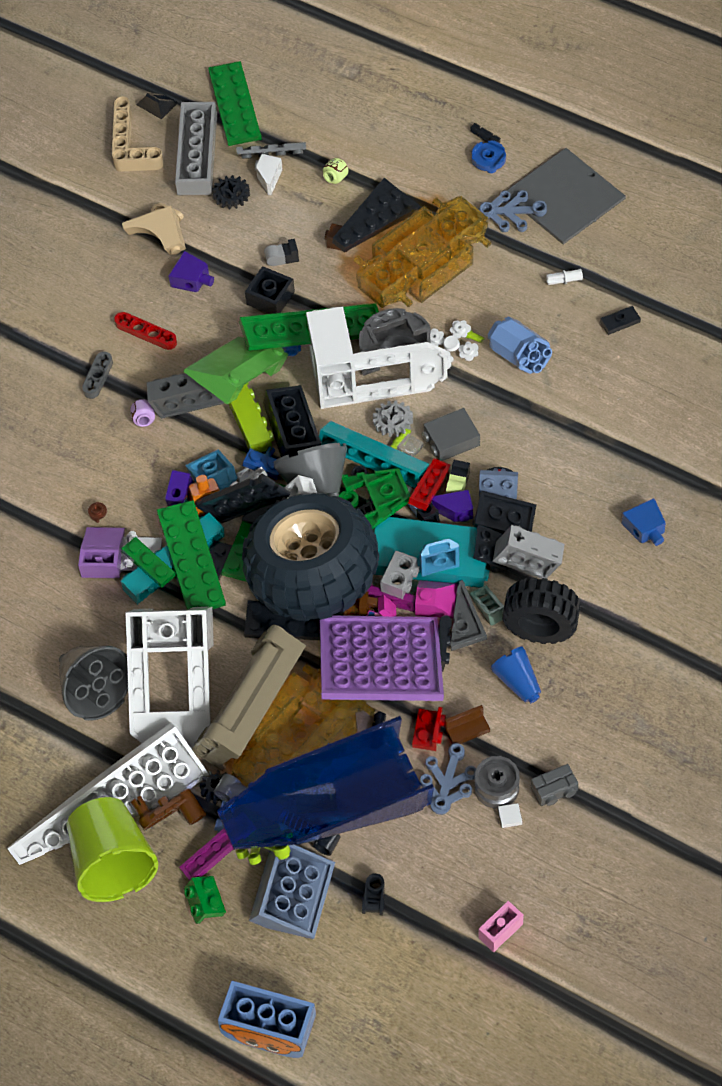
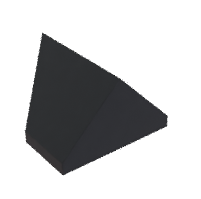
(157, 104)

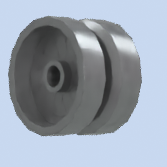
(497, 782)

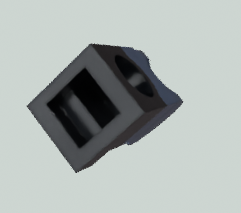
(430, 515)

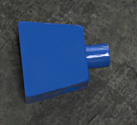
(645, 522)

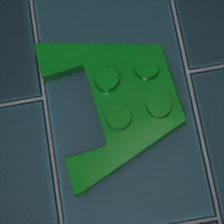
(386, 492)

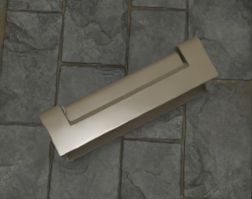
(250, 698)

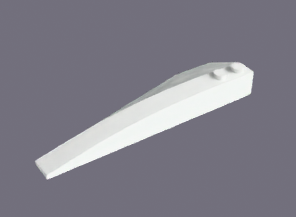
(152, 770)

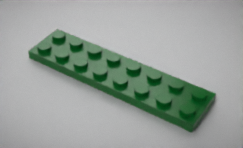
(292, 328)

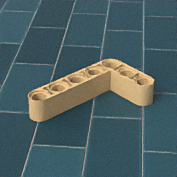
(123, 156)

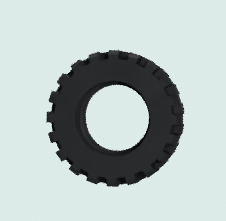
(541, 610)

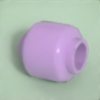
(142, 413)

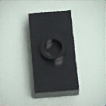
(620, 320)

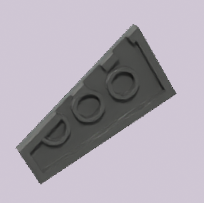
(280, 150)

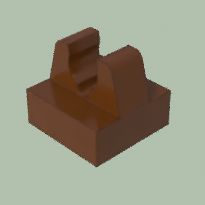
(367, 603)

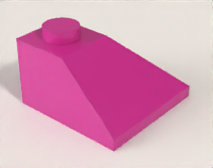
(435, 599)

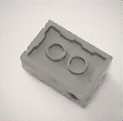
(528, 552)

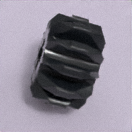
(209, 785)

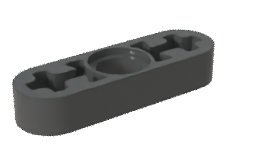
(98, 382)

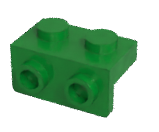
(204, 898)

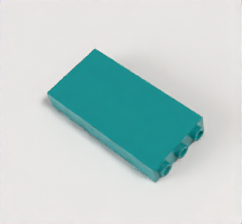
(411, 535)

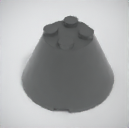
(319, 463)
(93, 680)

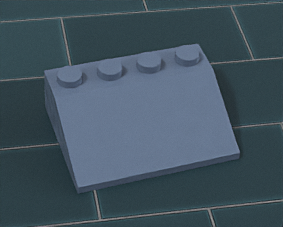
(292, 892)

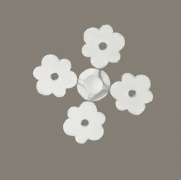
(452, 343)

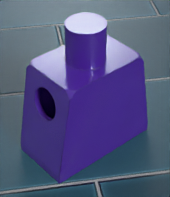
(190, 274)

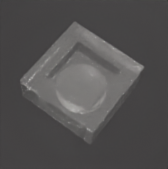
(410, 445)

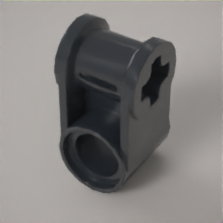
(373, 898)

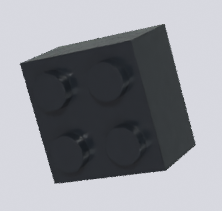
(269, 291)

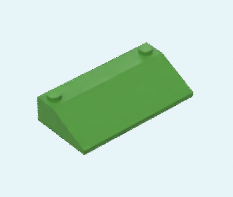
(233, 366)

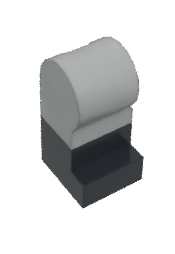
(282, 253)

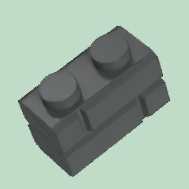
(554, 785)

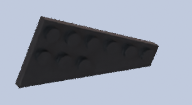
(377, 213)

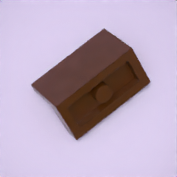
(467, 725)

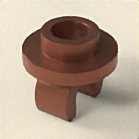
(97, 511)

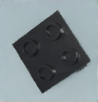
(485, 547)

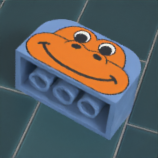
(266, 1020)

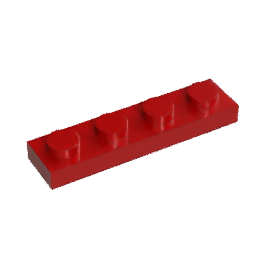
(429, 484)

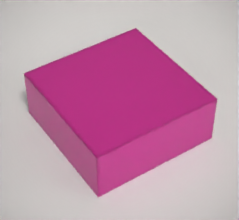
(386, 607)

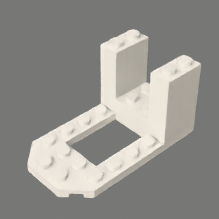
(336, 364)
(167, 632)

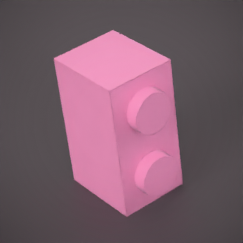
(500, 926)

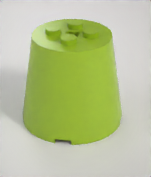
(108, 850)

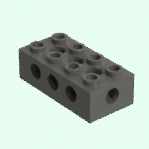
(174, 397)

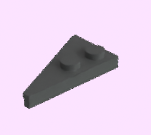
(466, 626)

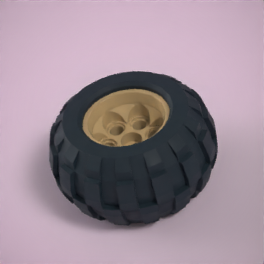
(310, 556)

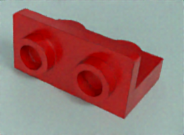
(427, 729)

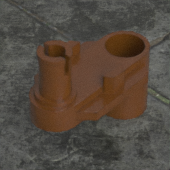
(184, 801)

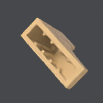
(161, 224)

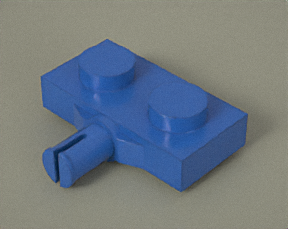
(256, 460)

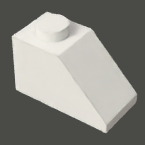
(268, 171)

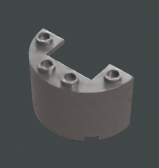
(392, 329)

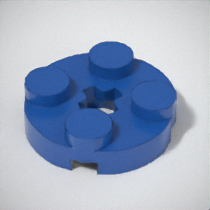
(487, 164)

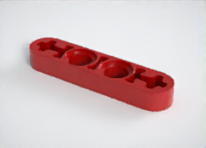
(144, 332)

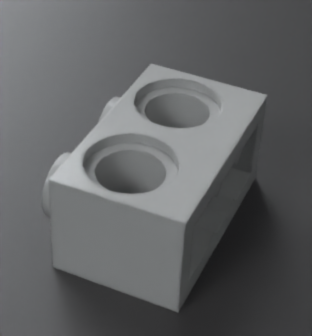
(396, 574)

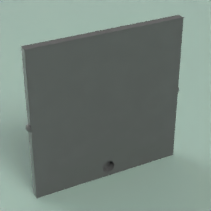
(572, 194)

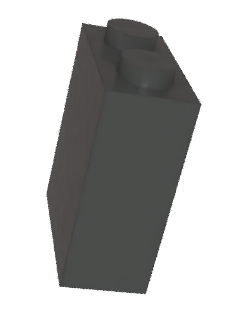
(451, 434)

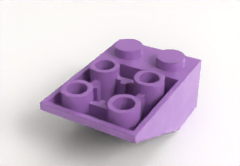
(101, 552)

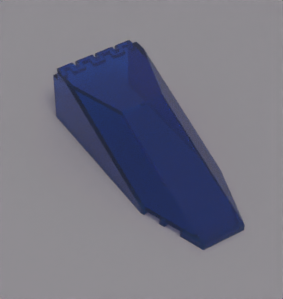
(328, 792)

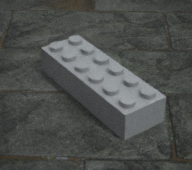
(196, 148)

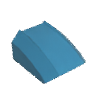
(214, 466)
(438, 557)

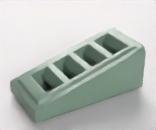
(493, 615)

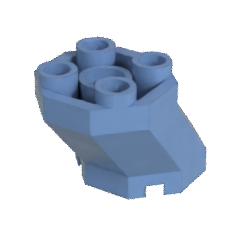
(519, 345)

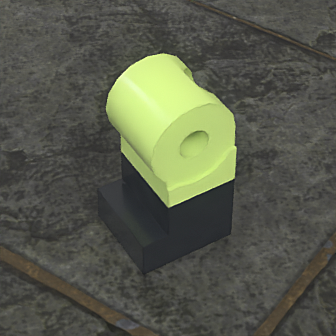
(458, 476)

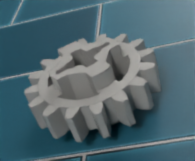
(393, 418)

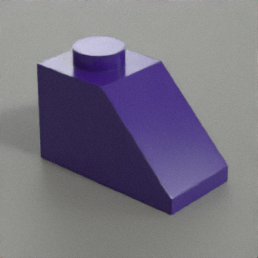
(454, 506)

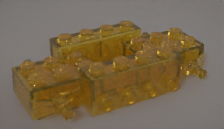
(403, 266)
(294, 711)

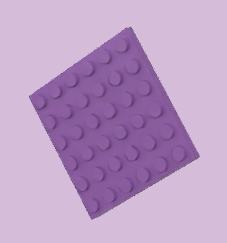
(380, 658)

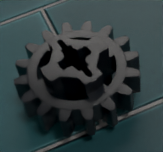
(231, 192)

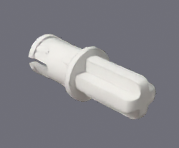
(564, 277)

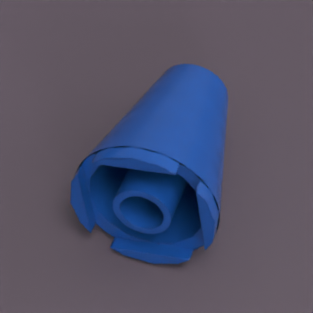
(518, 674)

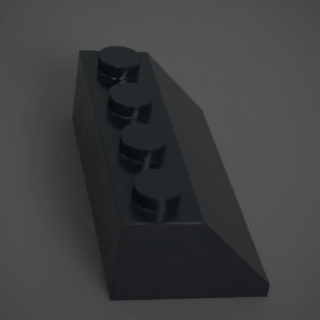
(290, 420)

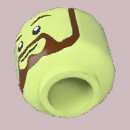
(335, 171)

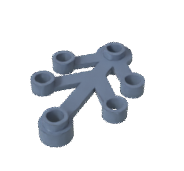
(510, 210)
(448, 782)

